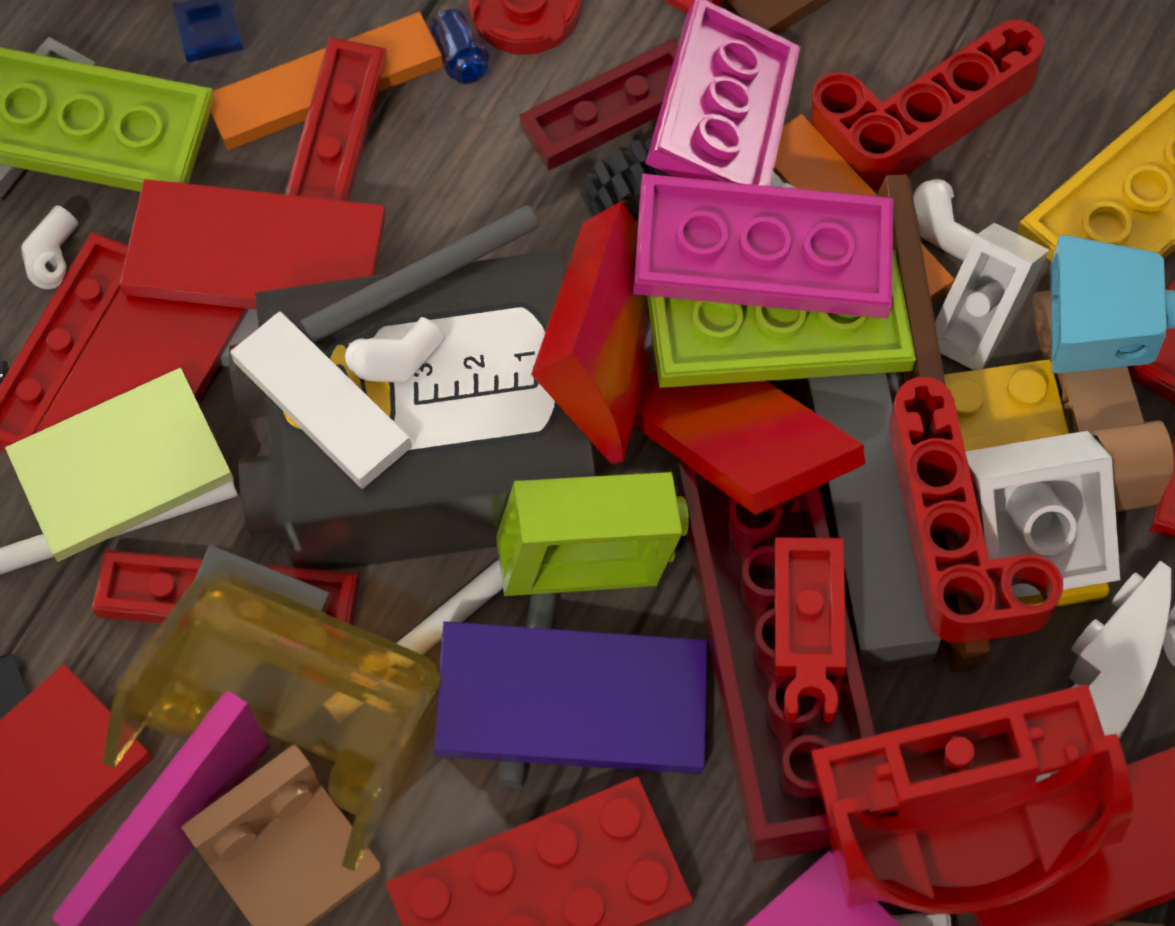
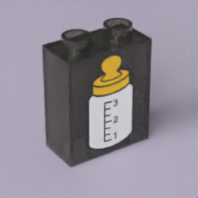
(467, 409)

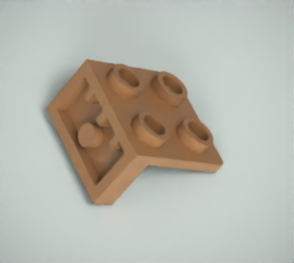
(280, 845)

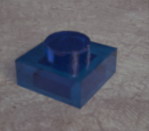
(207, 28)

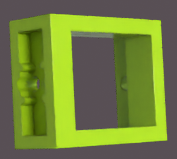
(589, 533)

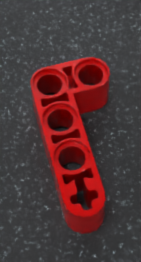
(996, 66)
(955, 510)

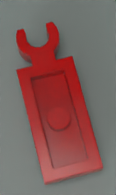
(809, 619)

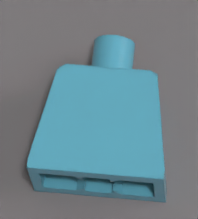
(1106, 305)

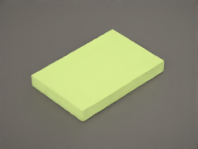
(118, 464)

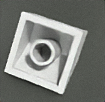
(1049, 502)

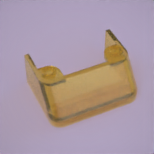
(301, 676)

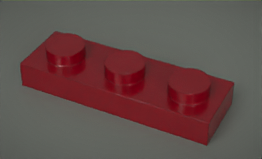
(600, 108)

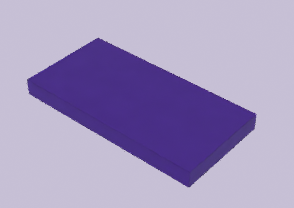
(571, 698)

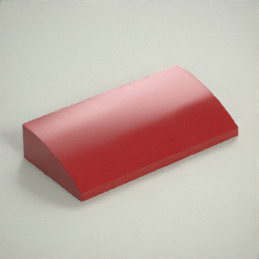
(599, 335)

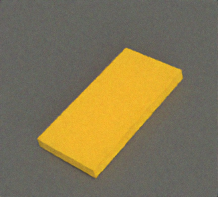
(1119, 195)

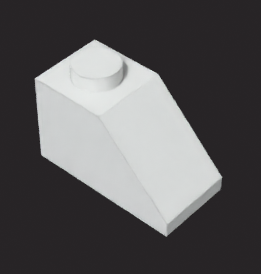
(987, 295)

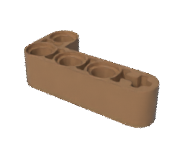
(1109, 410)

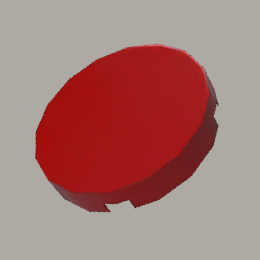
(524, 24)

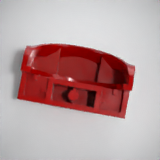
(967, 804)

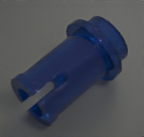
(464, 56)

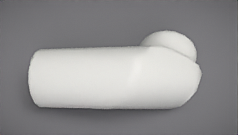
(937, 221)
(42, 248)
(394, 359)

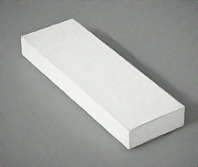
(321, 399)

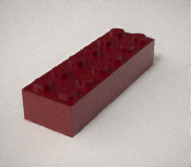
(737, 597)

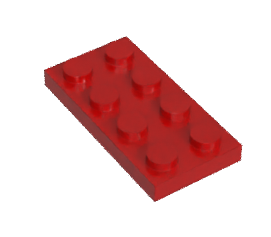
(572, 867)

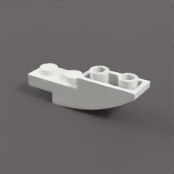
(1124, 653)

